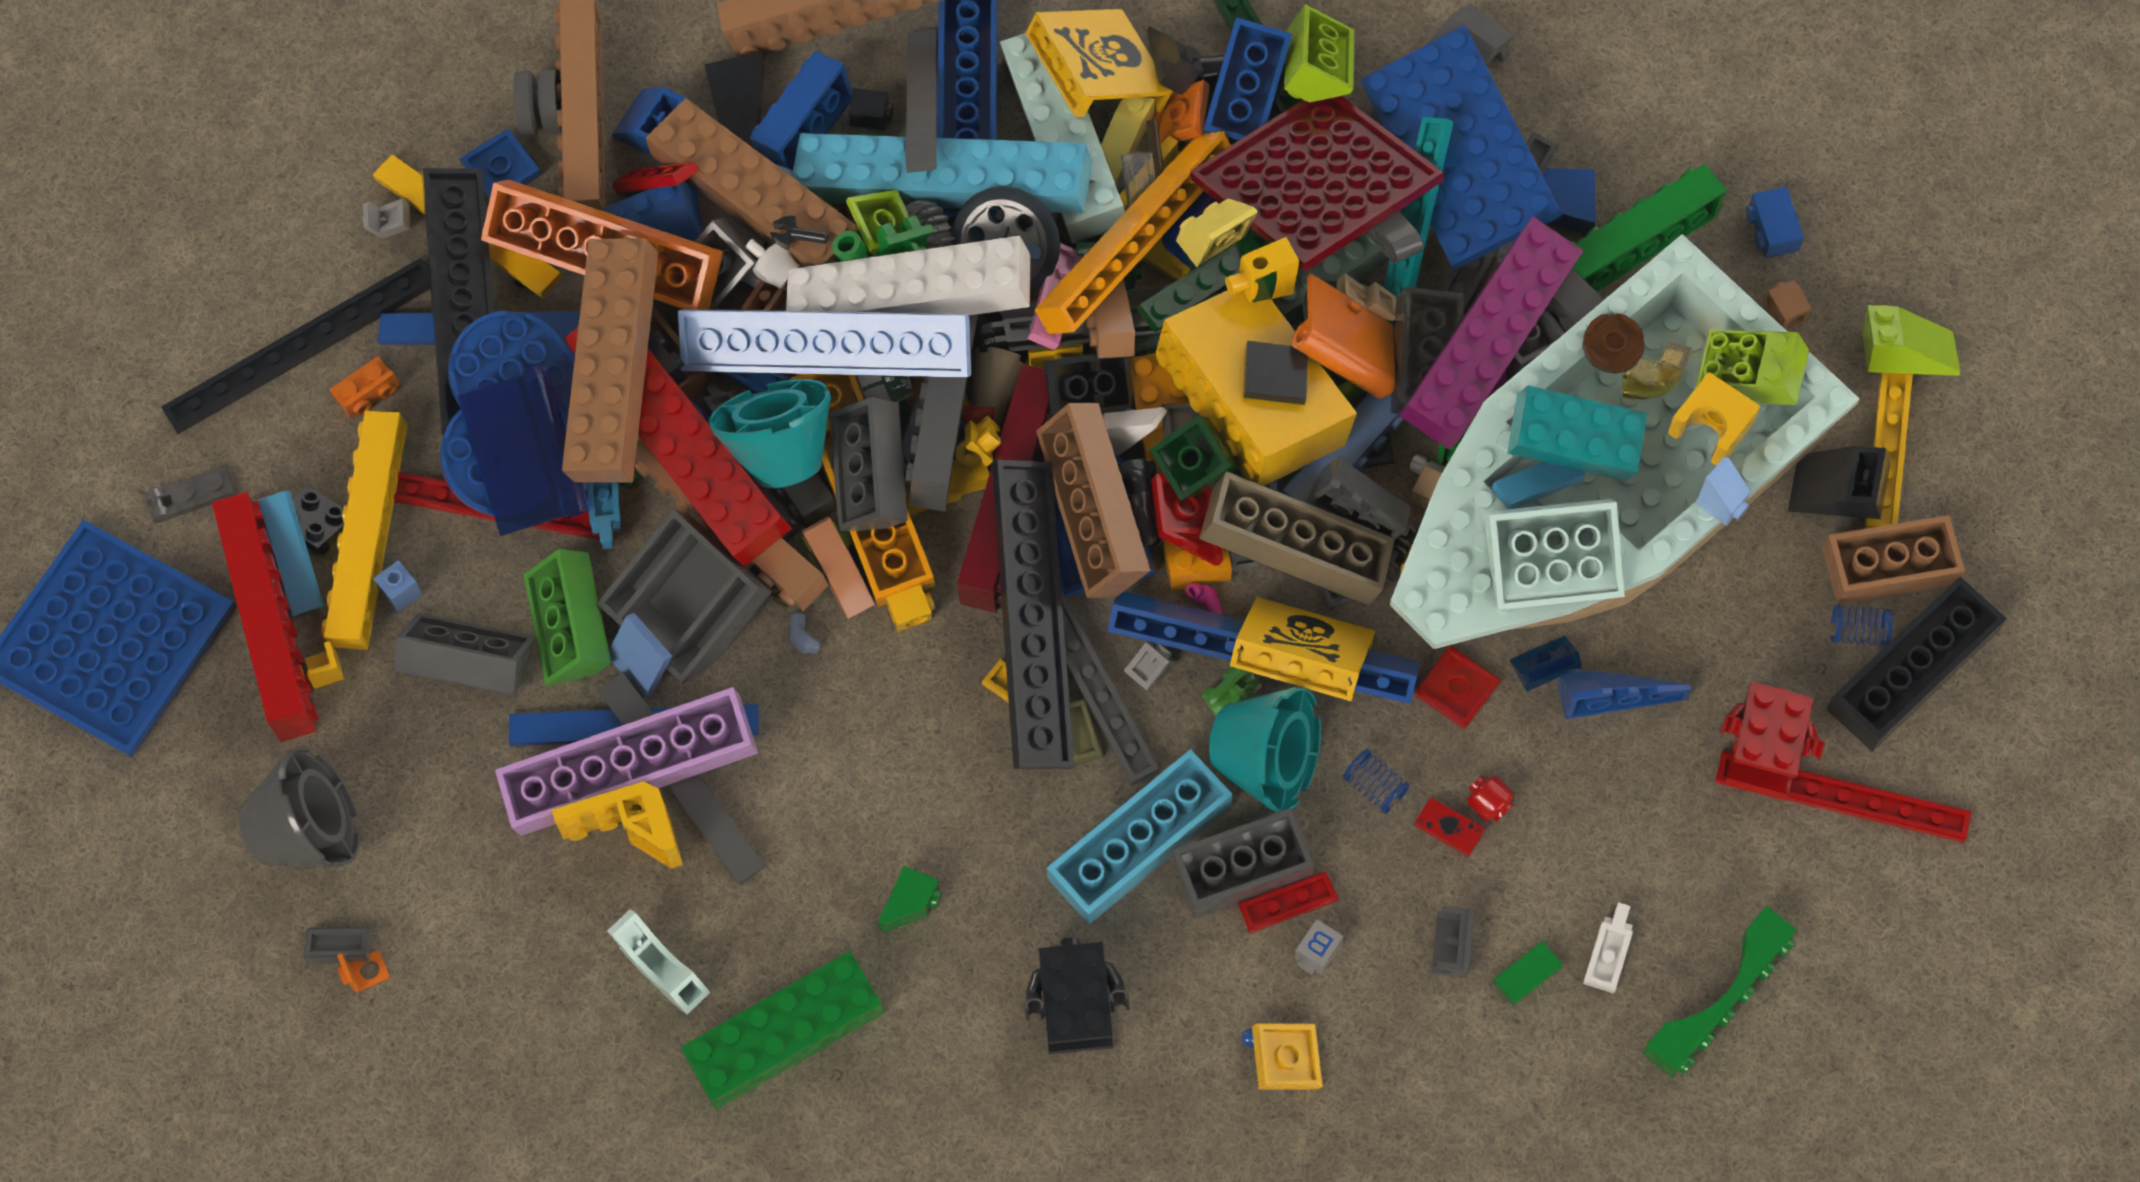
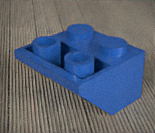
(645, 115)

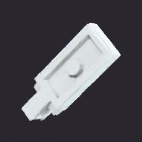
(1609, 951)

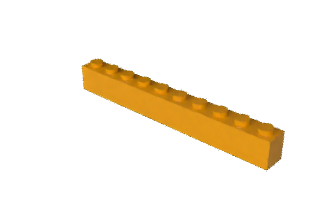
(1128, 239)

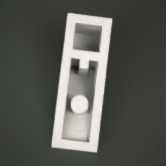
(1130, 426)

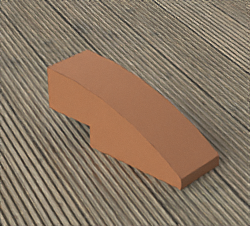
(838, 568)

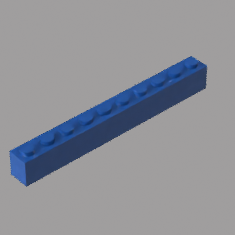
(1217, 633)

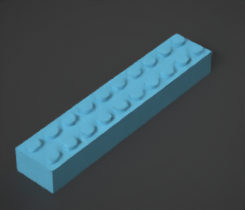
(863, 165)

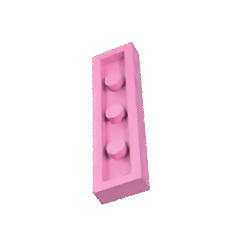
(1067, 260)

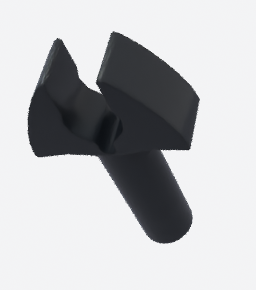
(794, 233)

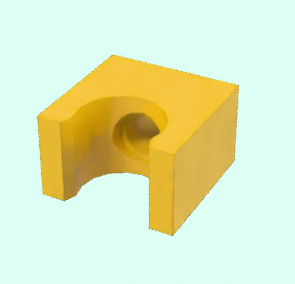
(1722, 409)

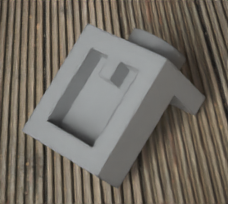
(1150, 664)

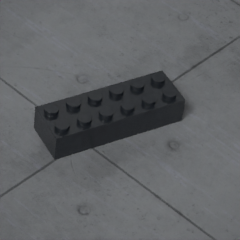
(1916, 663)

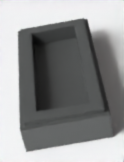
(327, 943)

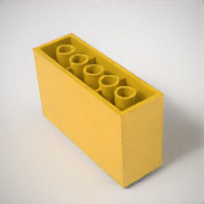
(1207, 362)

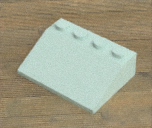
(1555, 554)

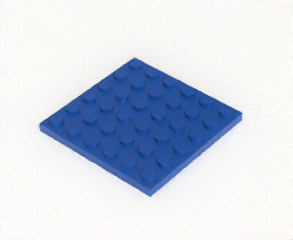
(109, 637)

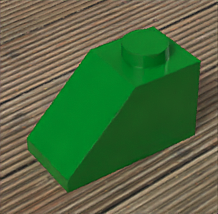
(910, 899)

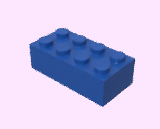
(1247, 79)
(807, 106)

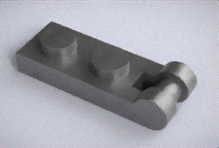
(190, 494)

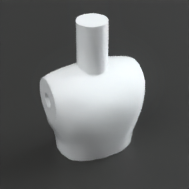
(772, 263)

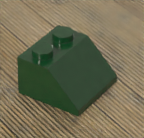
(1194, 457)

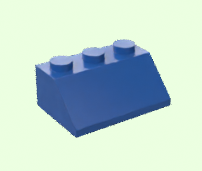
(665, 208)

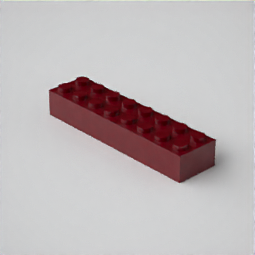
(1028, 411)

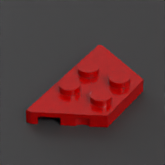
(1183, 520)

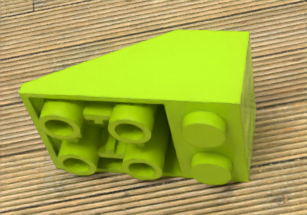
(1757, 363)

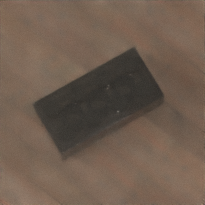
(1422, 329)

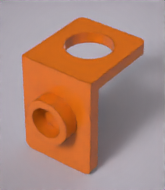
(350, 972)

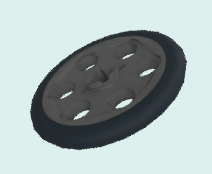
(1014, 203)

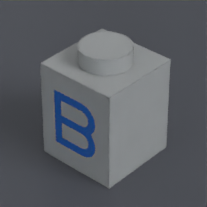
(1318, 948)

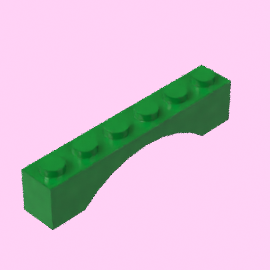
(1679, 1039)

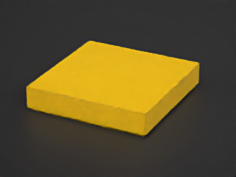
(1287, 1056)

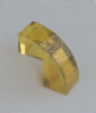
(1656, 378)

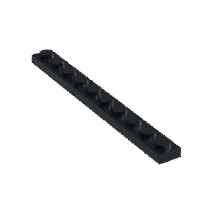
(298, 346)

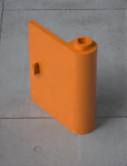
(1347, 339)

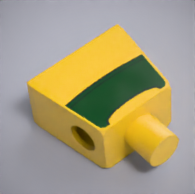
(1266, 272)

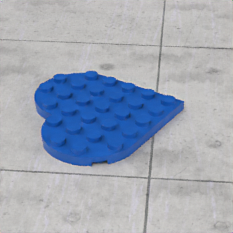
(487, 354)

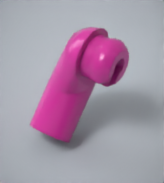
(1204, 596)

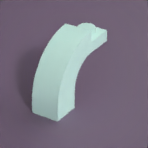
(657, 963)

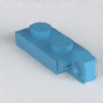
(605, 511)

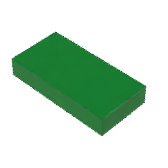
(1528, 973)

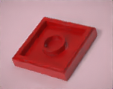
(1457, 687)

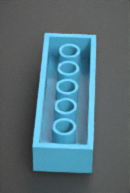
(1139, 836)

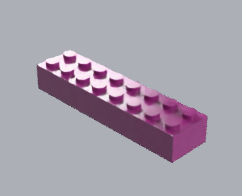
(1490, 333)

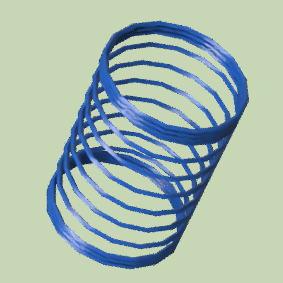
(1887, 613)
(1402, 787)

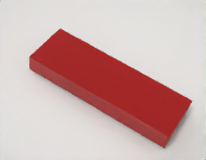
(1287, 902)

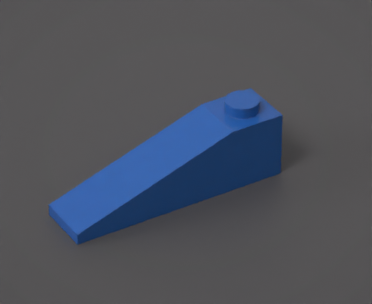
(1605, 692)

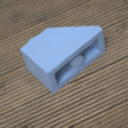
(1724, 493)

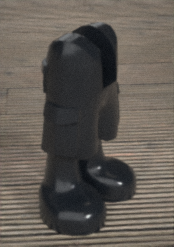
(1139, 474)

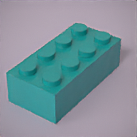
(1577, 433)

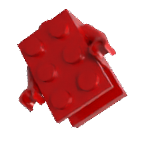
(1769, 740)

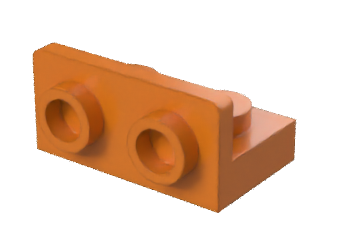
(365, 387)

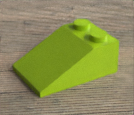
(1907, 343)

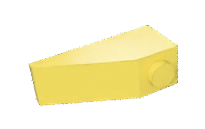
(1126, 131)

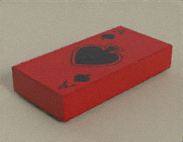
(1449, 827)

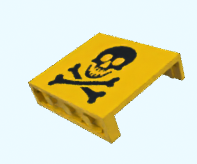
(1095, 57)
(1302, 648)

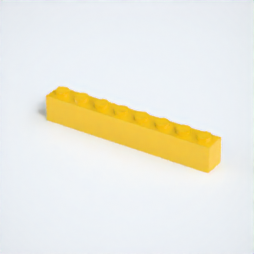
(365, 530)

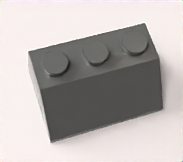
(735, 260)

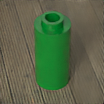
(850, 247)

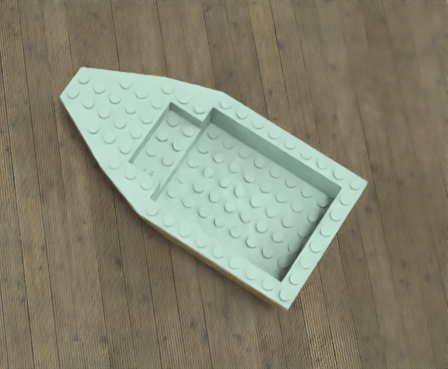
(1674, 299)

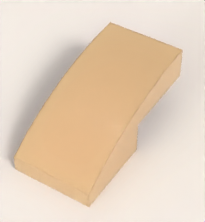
(1374, 297)

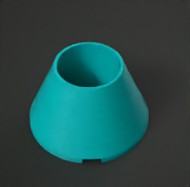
(776, 431)
(1268, 745)

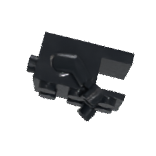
(1075, 996)

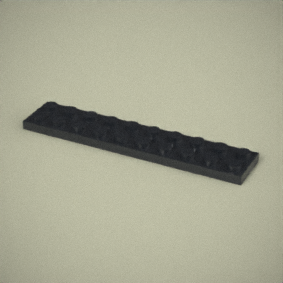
(456, 264)
(1032, 615)

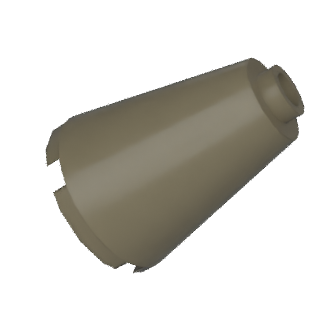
(994, 379)

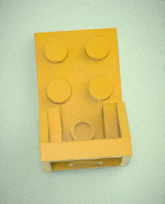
(639, 810)

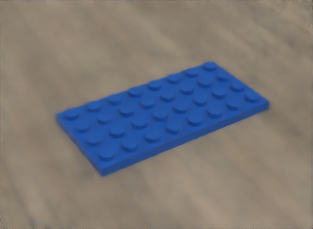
(1488, 168)

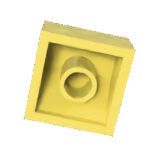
(1215, 229)

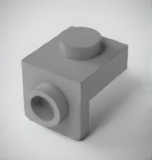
(387, 219)

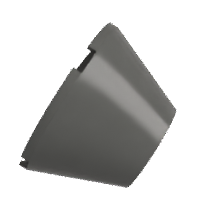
(300, 815)

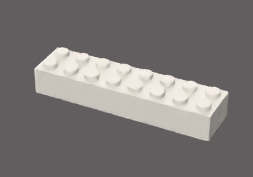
(935, 280)

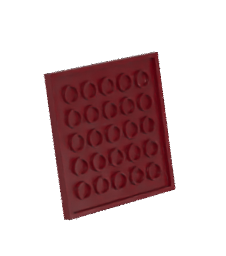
(1318, 176)

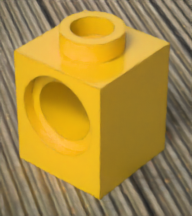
(910, 607)

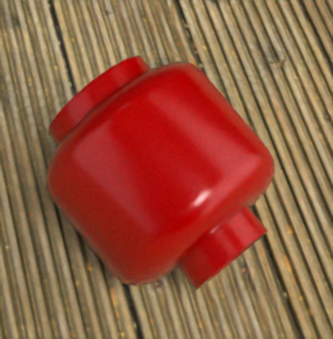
(1490, 797)

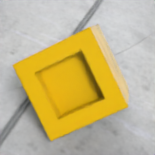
(324, 667)

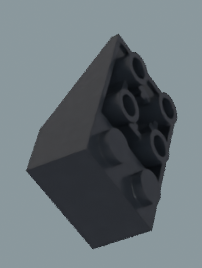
(1841, 482)

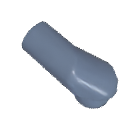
(800, 638)

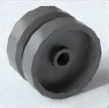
(536, 101)

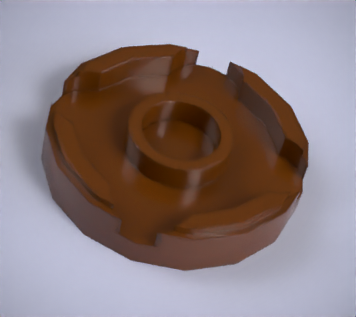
(1613, 343)

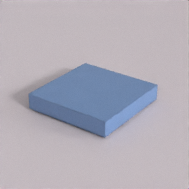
(639, 655)

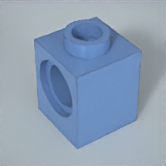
(398, 586)

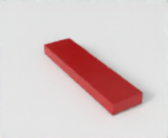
(655, 177)

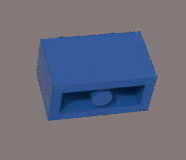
(1774, 222)

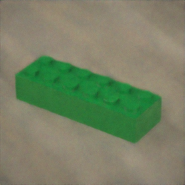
(1649, 227)
(782, 1030)

